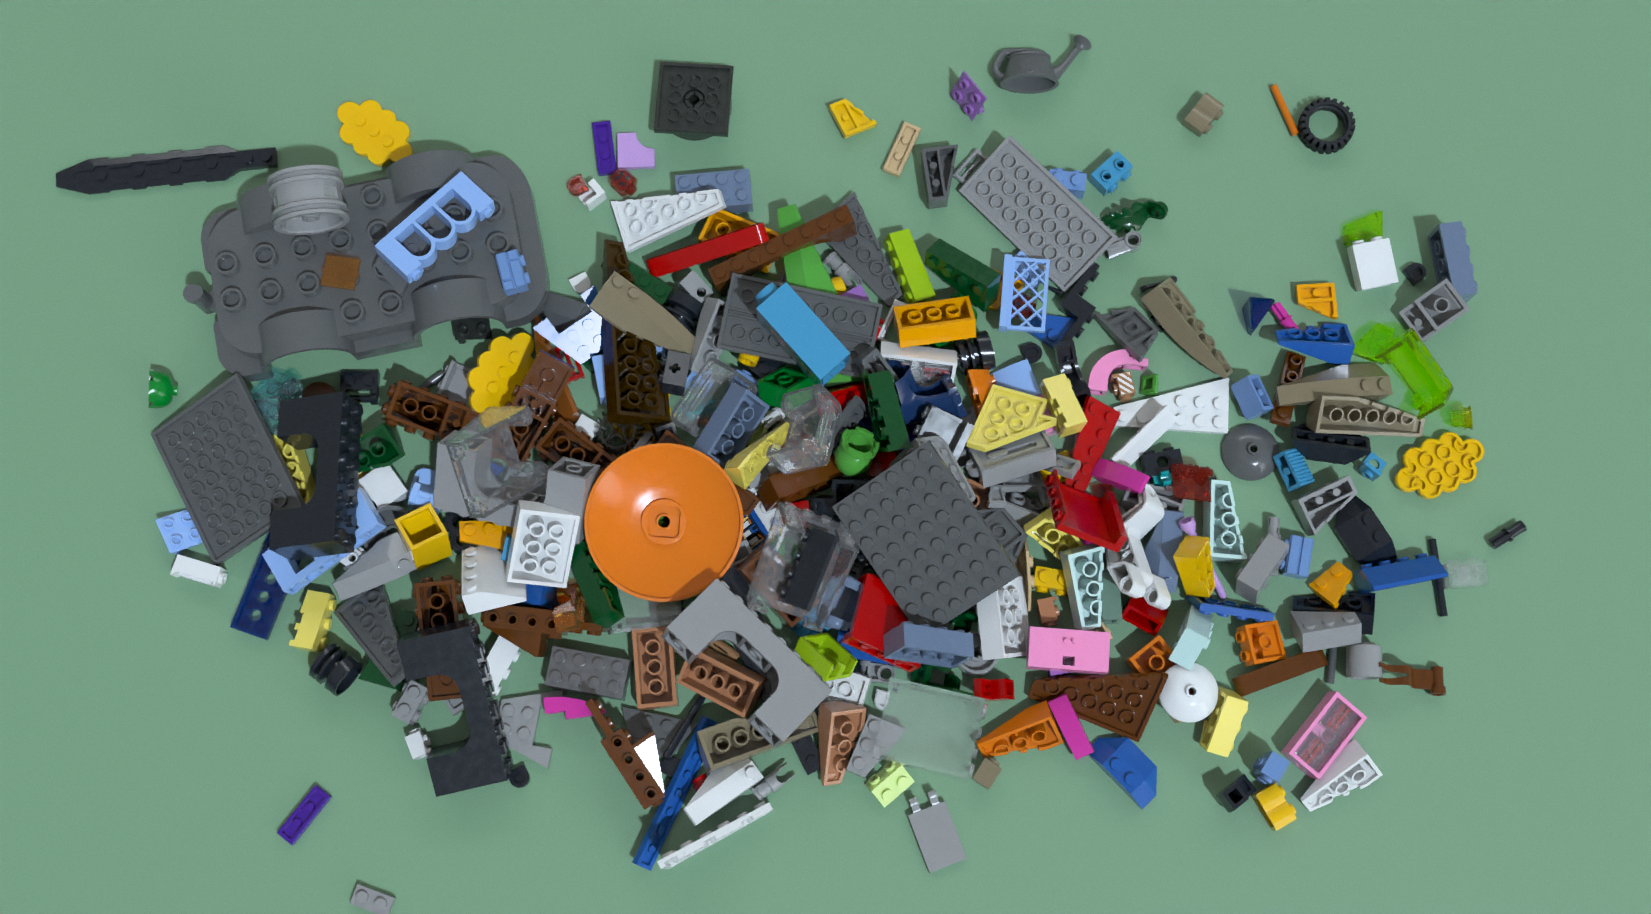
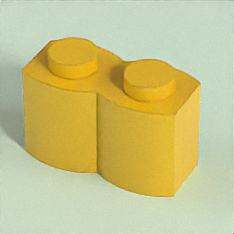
(1274, 806)

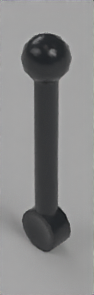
(1146, 287)

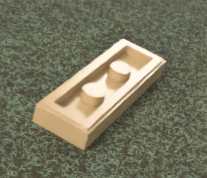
(901, 149)

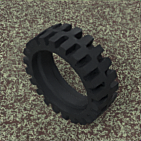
(1334, 107)

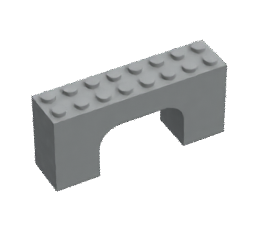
(567, 488)
(723, 616)

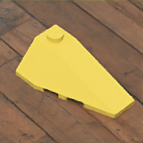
(751, 460)

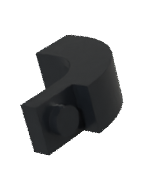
(1067, 363)

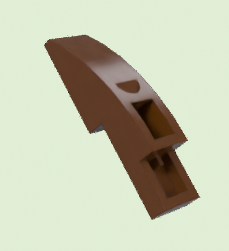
(1291, 371)

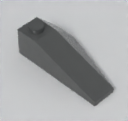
(563, 311)

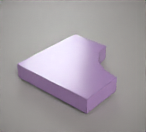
(633, 154)

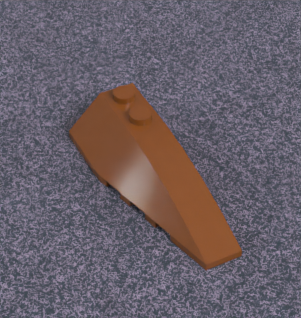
(566, 405)

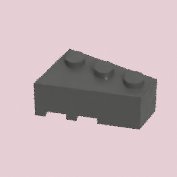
(937, 173)
(871, 362)

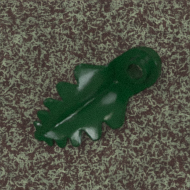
(1136, 215)

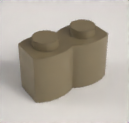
(1203, 114)

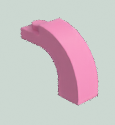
(1107, 365)

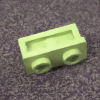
(889, 783)

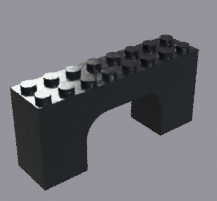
(329, 519)
(458, 653)

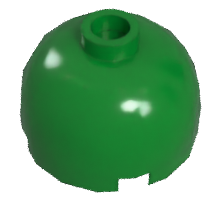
(161, 389)

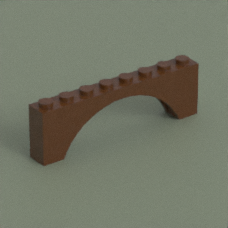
(830, 227)

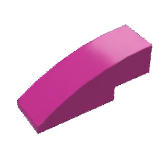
(1119, 476)
(572, 707)
(1071, 726)

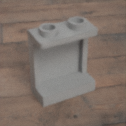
(455, 384)

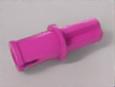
(1283, 316)

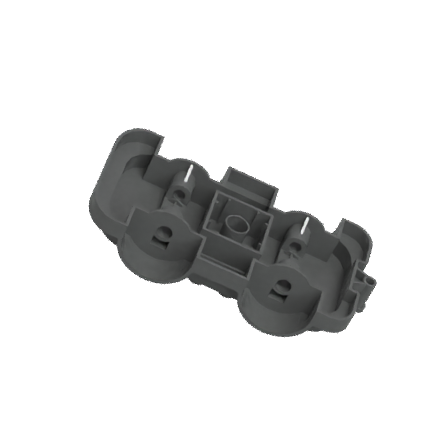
(271, 281)

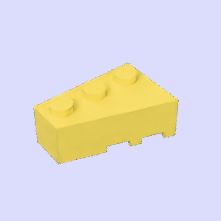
(1063, 405)
(314, 622)
(1223, 723)

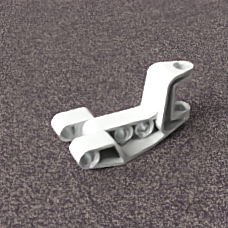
(1130, 566)

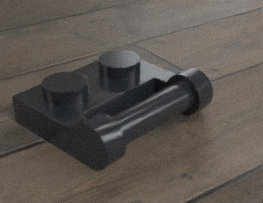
(361, 382)

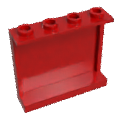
(1085, 514)
(873, 617)

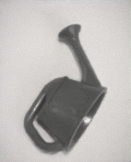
(1031, 69)

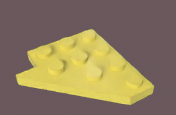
(1007, 418)

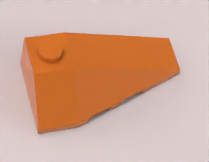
(979, 385)
(1027, 730)

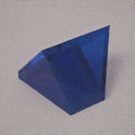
(1254, 312)

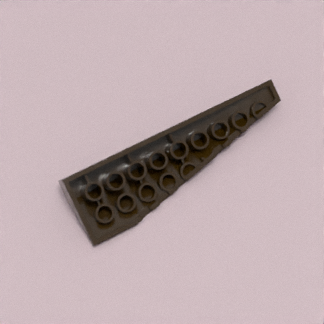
(629, 362)

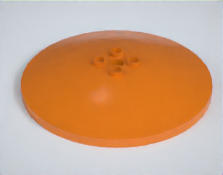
(654, 559)

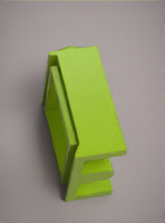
(824, 653)

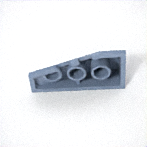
(1162, 547)

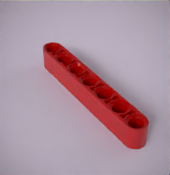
(707, 250)

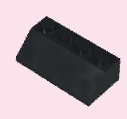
(808, 569)

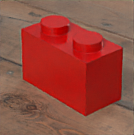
(1144, 615)

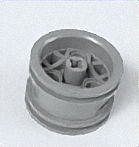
(308, 199)

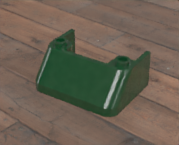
(941, 676)

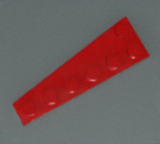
(1091, 440)

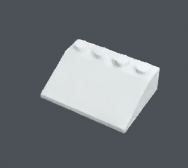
(541, 545)
(486, 582)
(1004, 622)

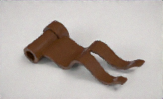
(1417, 678)

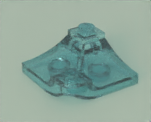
(270, 393)

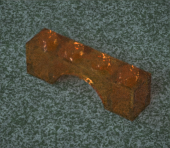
(571, 608)

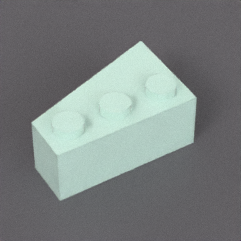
(1193, 637)

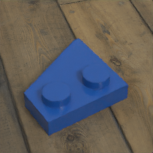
(1055, 329)

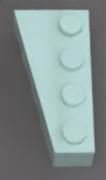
(1084, 584)

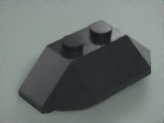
(1329, 447)
(1364, 534)

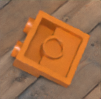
(1260, 643)

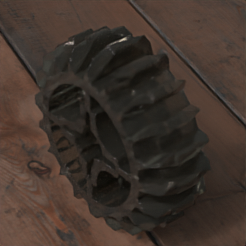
(613, 436)

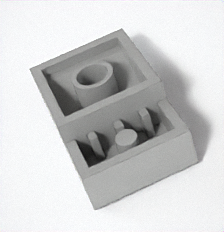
(1434, 310)

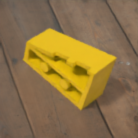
(1195, 566)

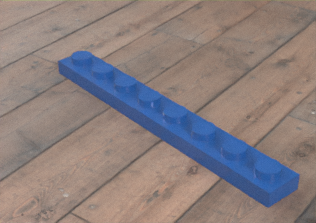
(672, 801)

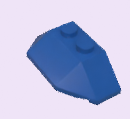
(1127, 768)

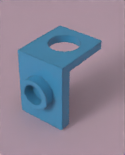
(1369, 470)

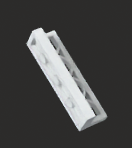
(1145, 437)

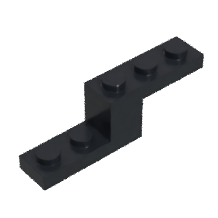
(1077, 307)

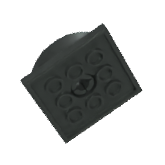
(690, 82)

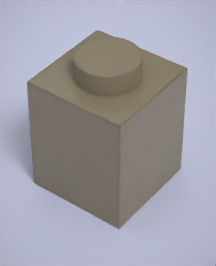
(987, 772)

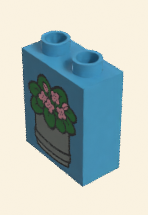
(801, 333)

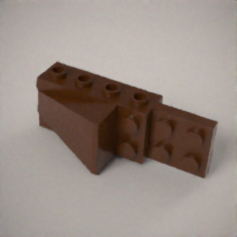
(540, 392)
(424, 412)
(568, 442)
(438, 605)
(529, 627)
(642, 757)

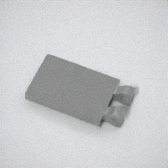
(936, 833)

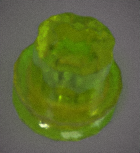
(1462, 418)

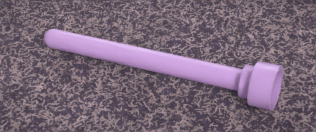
(1188, 525)

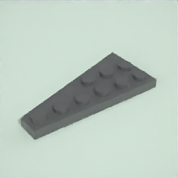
(866, 257)
(373, 627)

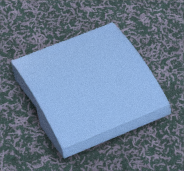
(1018, 378)

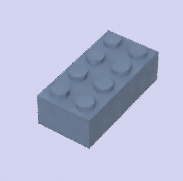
(733, 184)
(1451, 258)
(731, 425)
(928, 645)

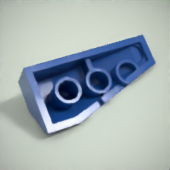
(1328, 343)

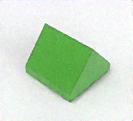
(1149, 385)

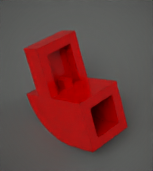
(994, 689)

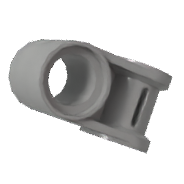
(875, 670)

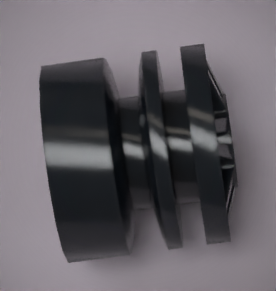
(684, 308)
(975, 352)
(335, 669)

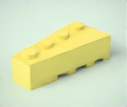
(298, 467)
(1044, 531)

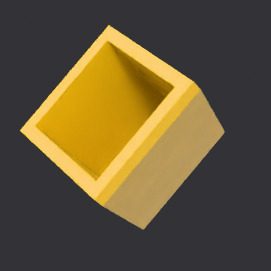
(424, 536)

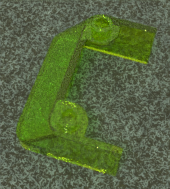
(1419, 370)

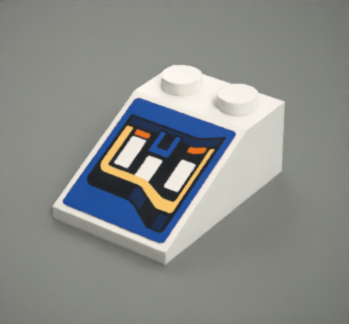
(757, 525)

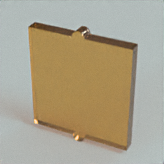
(340, 272)

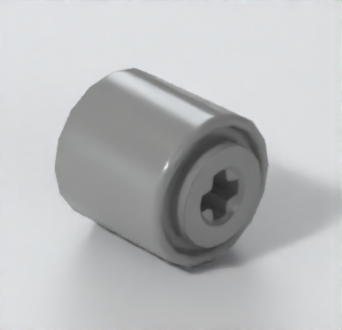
(1363, 661)

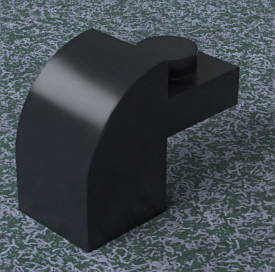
(1236, 793)

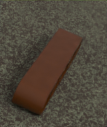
(1279, 672)

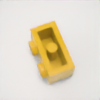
(1049, 580)

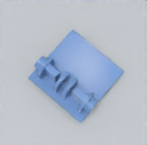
(178, 532)

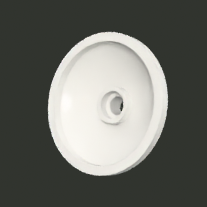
(1179, 702)

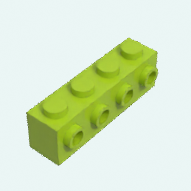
(909, 267)

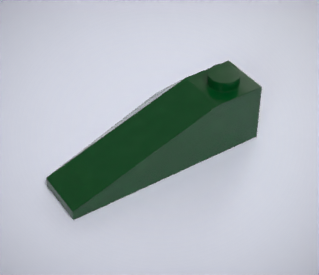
(380, 448)

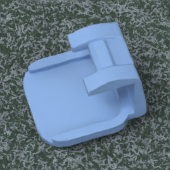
(422, 489)

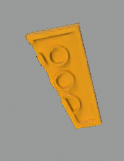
(483, 533)

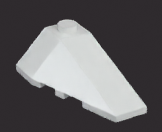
(1348, 771)
(722, 788)

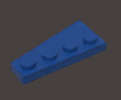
(1228, 608)

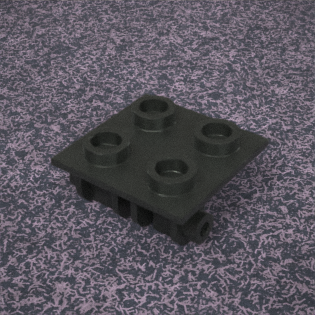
(471, 329)

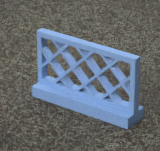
(1007, 294)

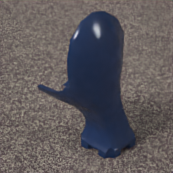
(916, 397)

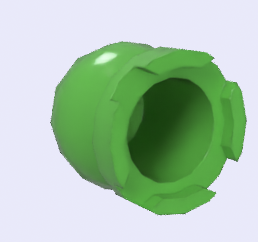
(855, 452)

